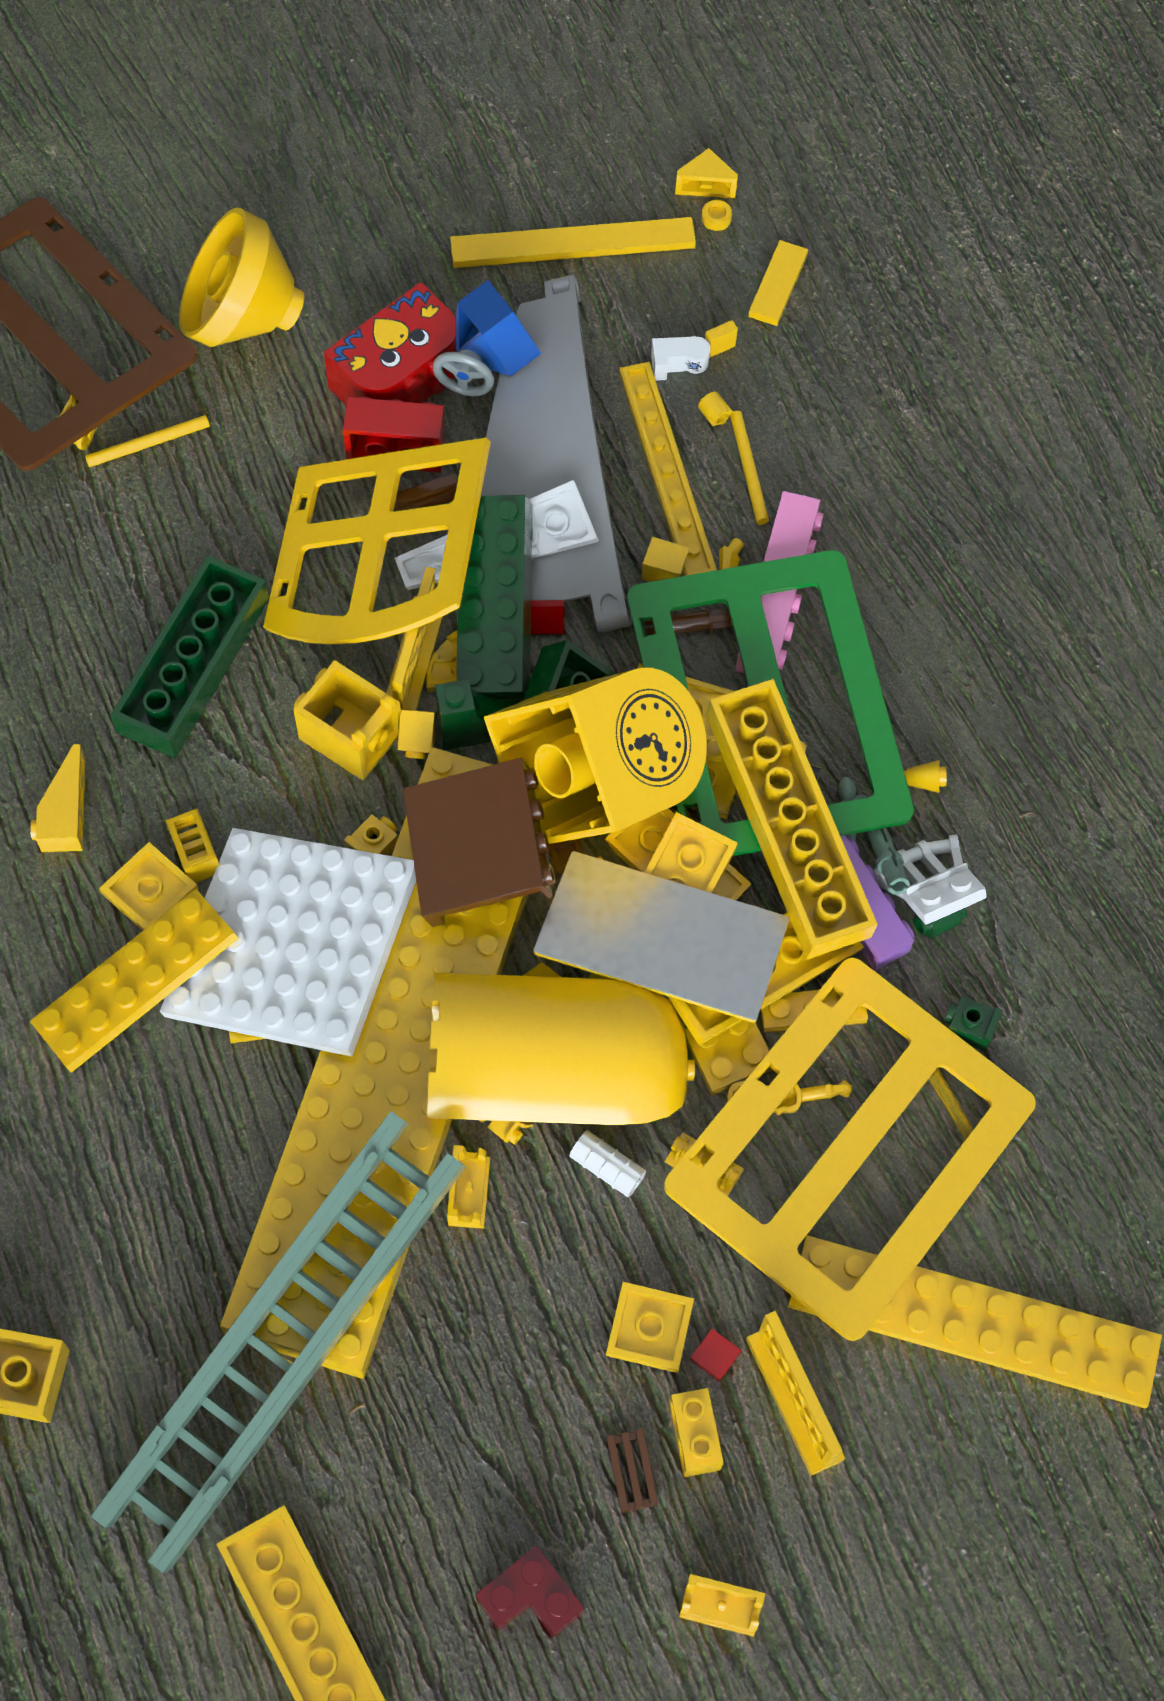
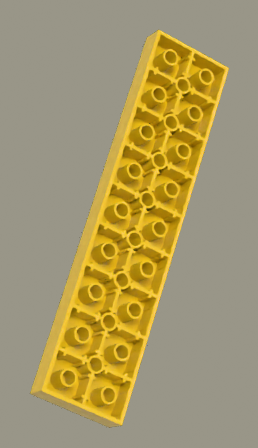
(350, 1101)

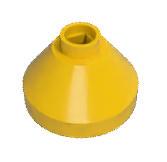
(238, 284)

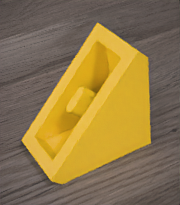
(706, 177)

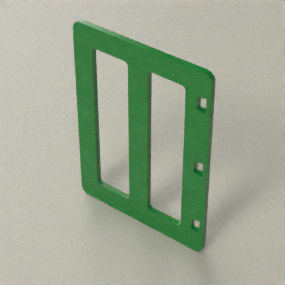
(742, 592)

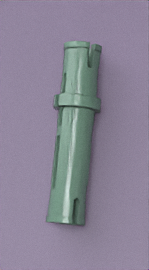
(888, 861)

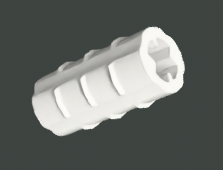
(607, 1163)

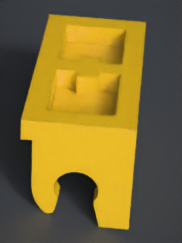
(469, 1191)
(721, 1605)

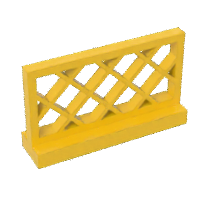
(415, 655)
(794, 1396)

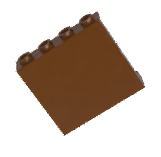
(477, 839)

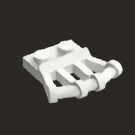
(946, 890)

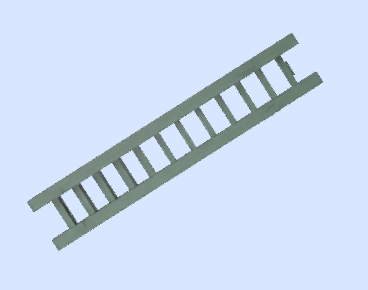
(243, 1331)

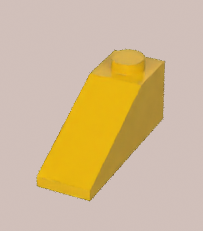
(61, 809)

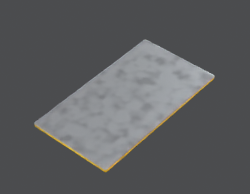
(662, 936)

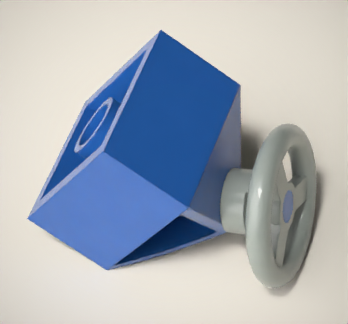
(486, 341)

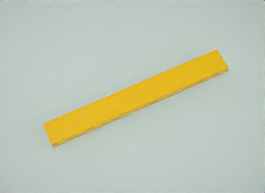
(572, 242)
(666, 467)

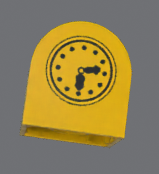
(605, 750)

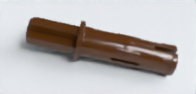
(697, 621)

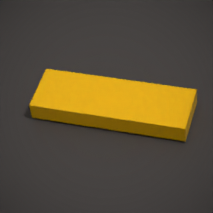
(778, 283)

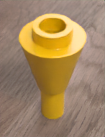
(927, 776)

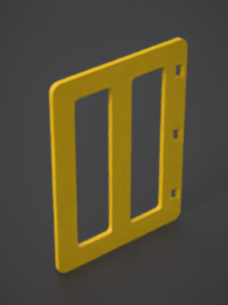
(775, 1244)

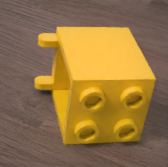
(363, 729)

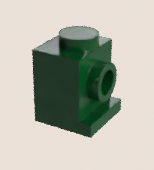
(974, 1033)

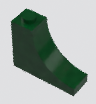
(463, 712)

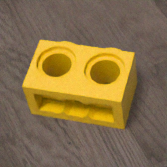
(696, 1432)

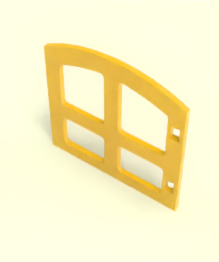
(375, 530)

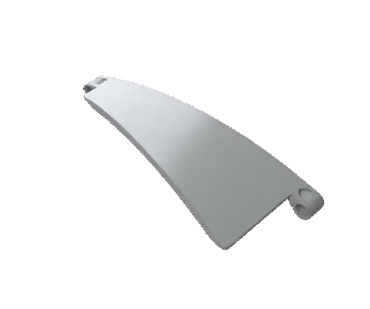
(547, 437)

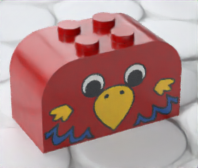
(394, 351)

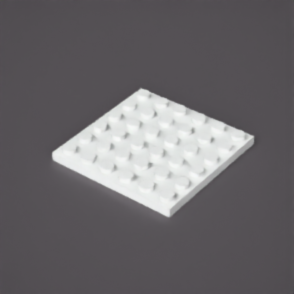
(308, 943)

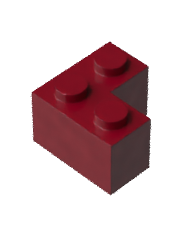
(530, 1584)

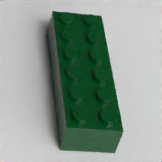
(497, 600)
(190, 657)

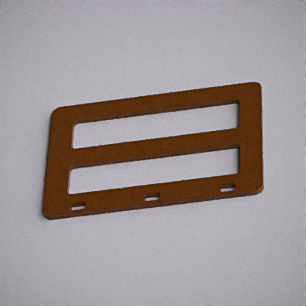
(95, 398)

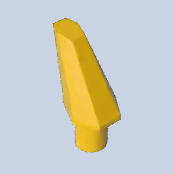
(729, 555)

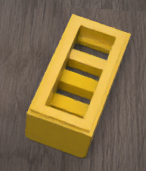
(199, 865)

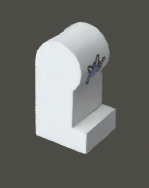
(679, 355)

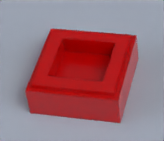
(547, 616)
(715, 1355)

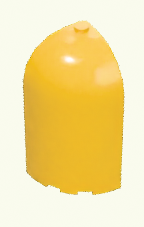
(554, 1051)

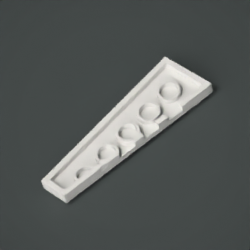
(557, 525)

